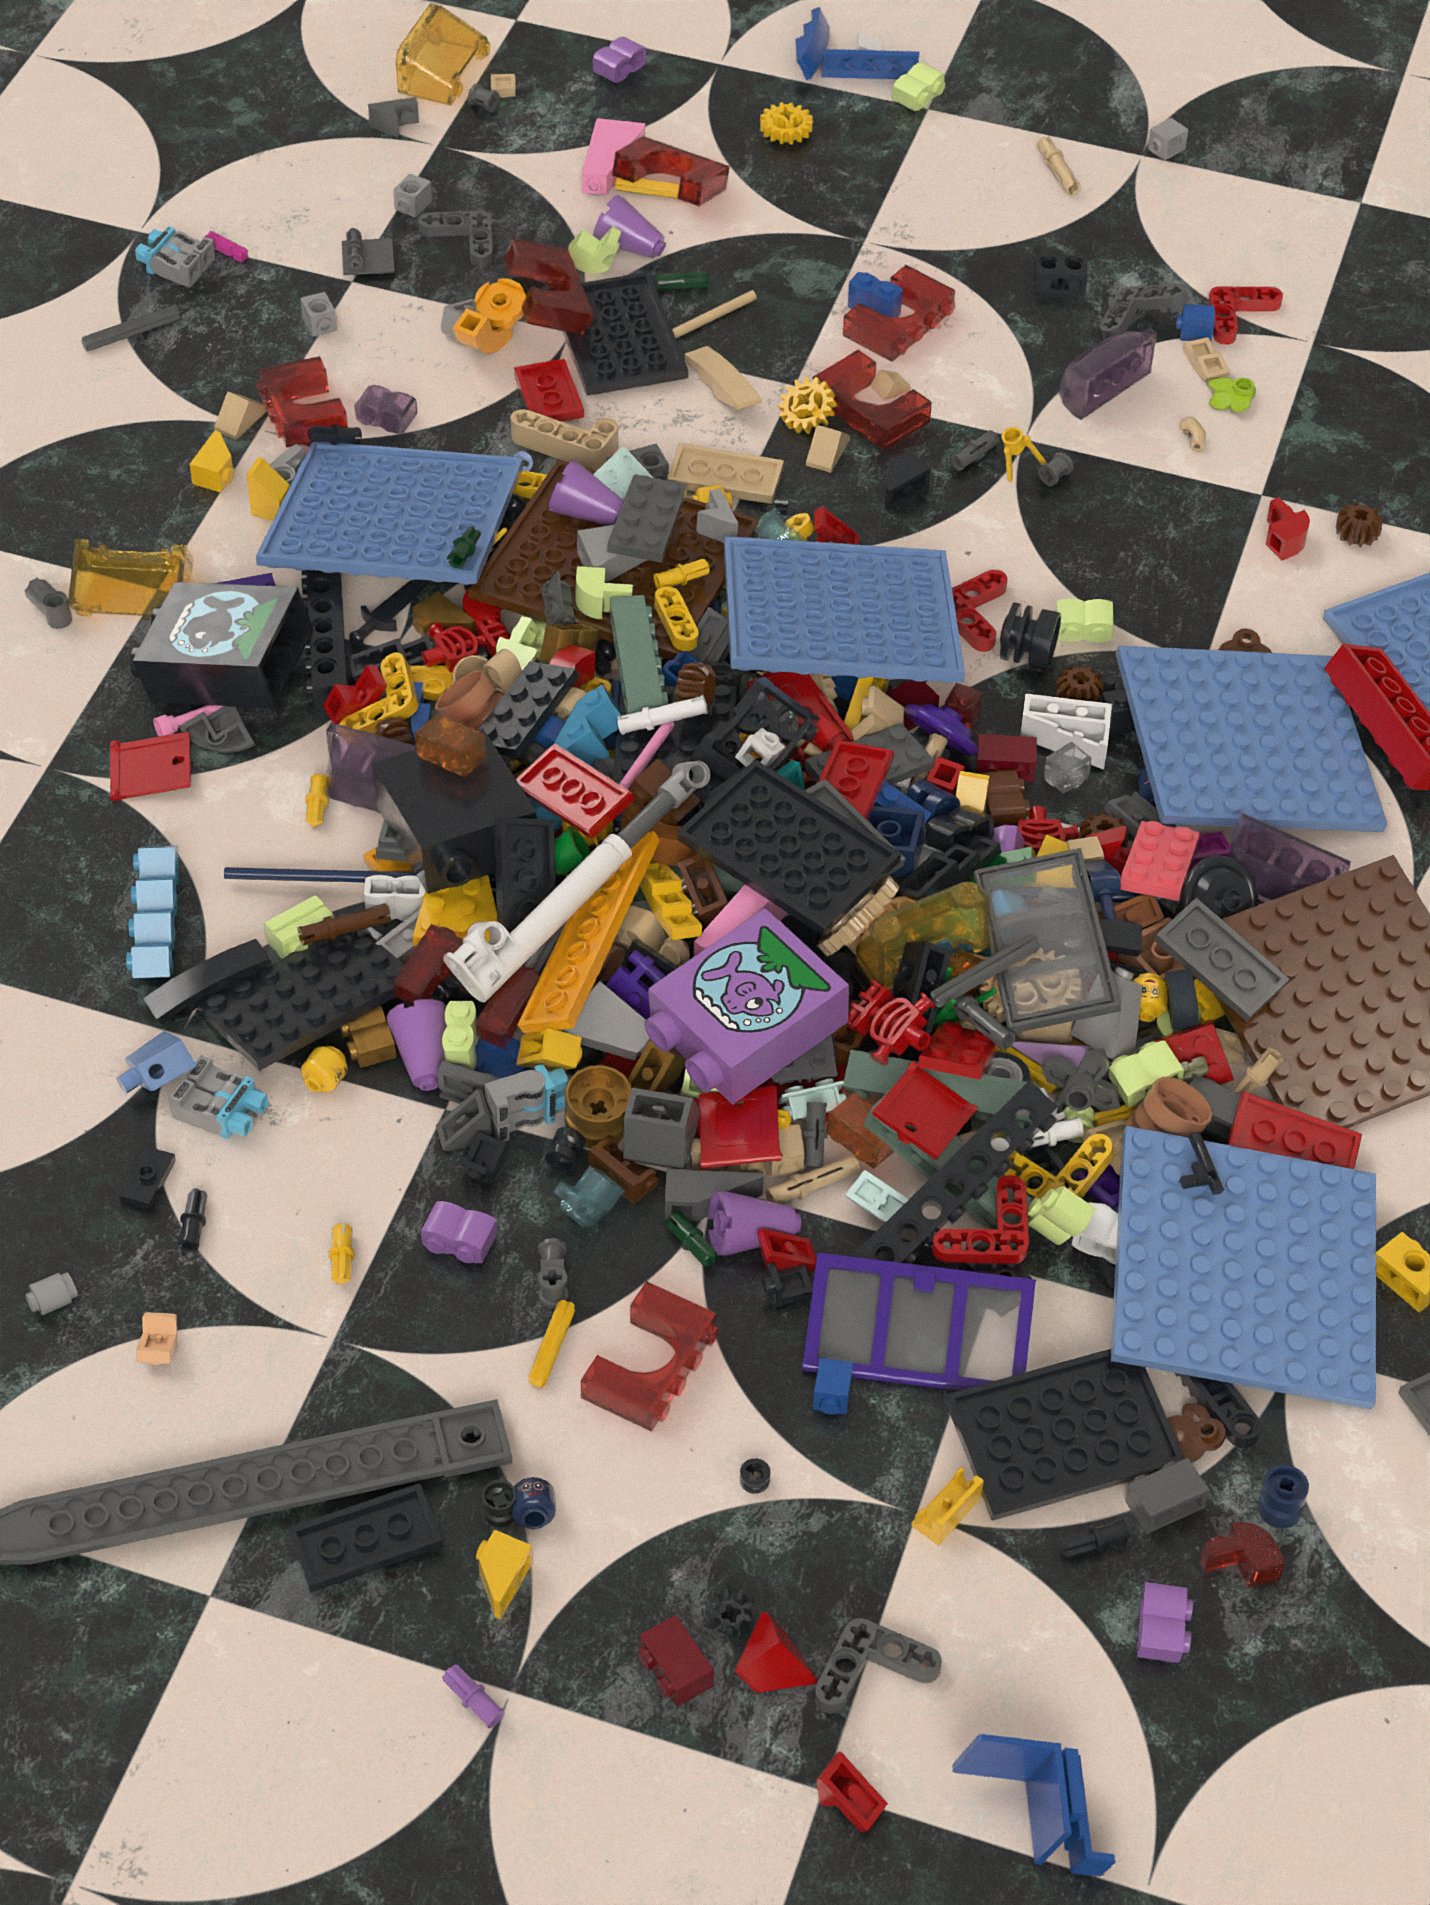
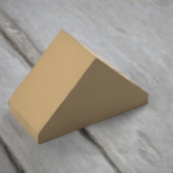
(238, 415)
(826, 448)

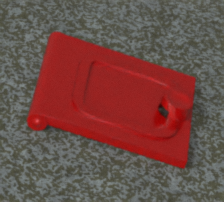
(148, 766)
(928, 1107)
(739, 1132)

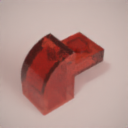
(1249, 1548)

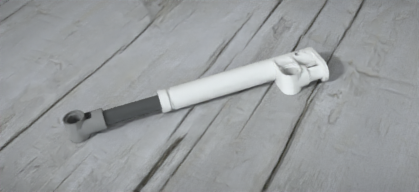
(487, 966)

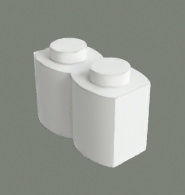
(400, 894)
(1100, 1235)

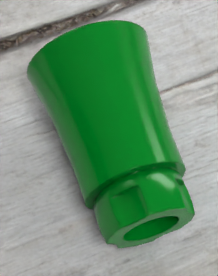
(569, 851)

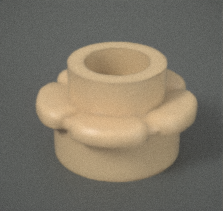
(675, 950)

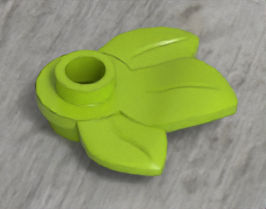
(1232, 393)

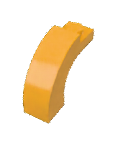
(476, 332)

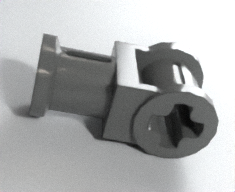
(552, 1275)

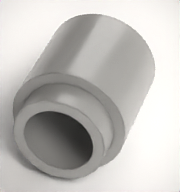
(51, 1293)

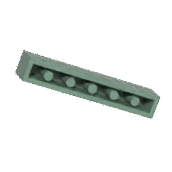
(637, 653)
(874, 1080)
(983, 1208)

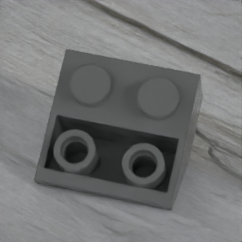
(659, 1128)

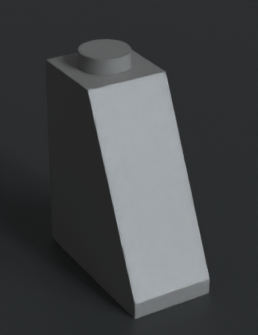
(593, 552)
(610, 1025)
(1116, 1030)

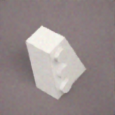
(1064, 721)

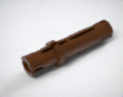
(333, 927)

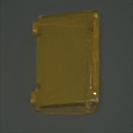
(437, 54)
(124, 580)
(953, 914)

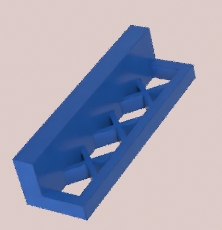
(867, 63)

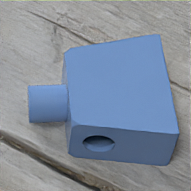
(156, 1063)

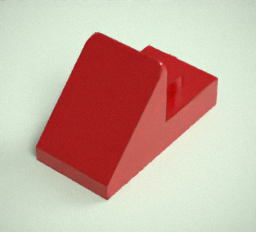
(833, 529)
(1110, 843)
(786, 1250)
(849, 1790)

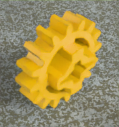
(786, 123)
(804, 402)

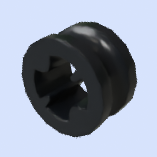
(755, 1486)

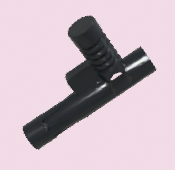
(1202, 1168)

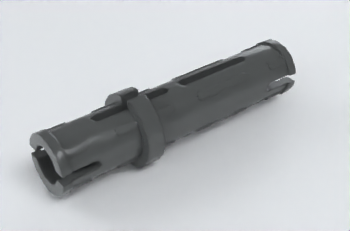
(969, 1009)

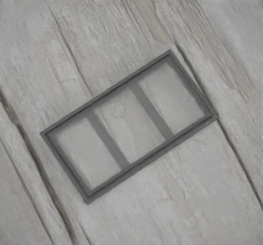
(1071, 969)

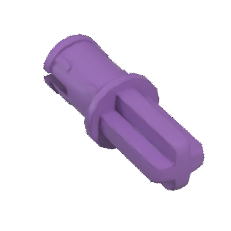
(473, 1696)

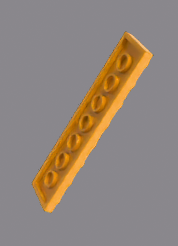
(585, 945)

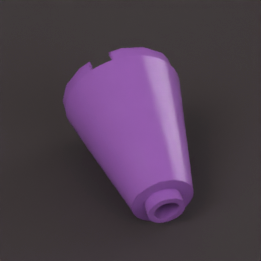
(636, 231)
(585, 497)
(419, 1039)
(740, 1218)

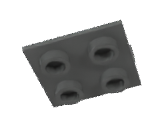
(366, 255)
(815, 1064)

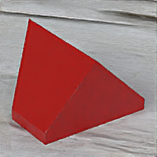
(773, 1659)

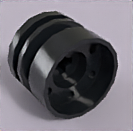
(1030, 635)

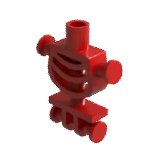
(460, 640)
(1038, 826)
(891, 1021)

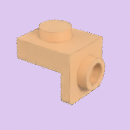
(158, 1338)

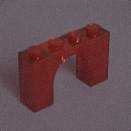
(699, 176)
(553, 266)
(894, 335)
(291, 381)
(879, 423)
(427, 969)
(647, 1396)

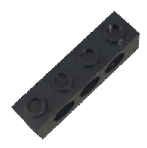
(920, 971)

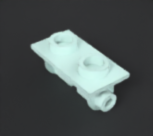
(825, 1092)

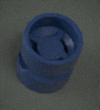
(932, 798)
(1283, 1496)

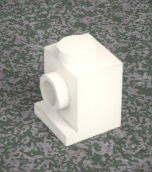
(764, 744)

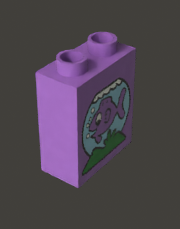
(746, 1007)

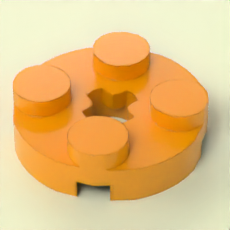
(506, 314)

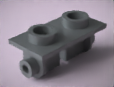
(558, 601)

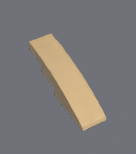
(723, 377)

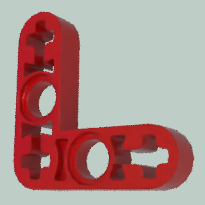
(1261, 298)
(996, 585)
(1004, 1233)

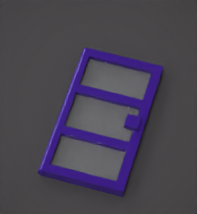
(918, 1322)

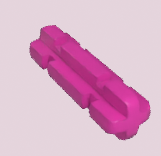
(228, 247)

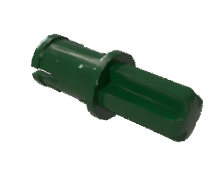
(682, 280)
(464, 547)
(692, 1239)

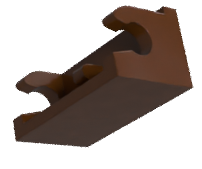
(628, 1174)

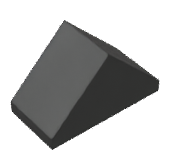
(464, 1122)

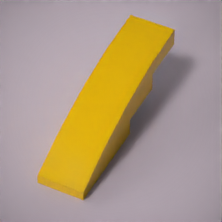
(669, 904)

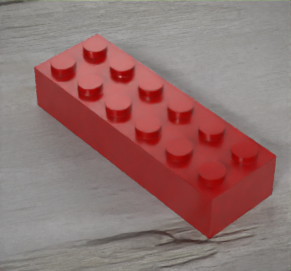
(1385, 708)

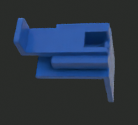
(1053, 1794)

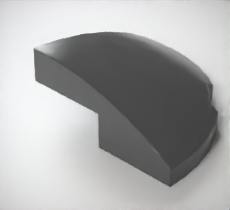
(219, 731)

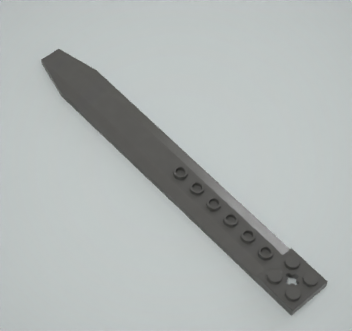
(253, 1483)

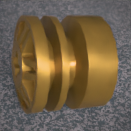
(597, 1103)

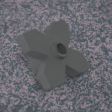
(1082, 1084)

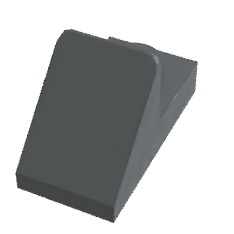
(390, 114)

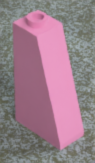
(605, 141)
(737, 911)

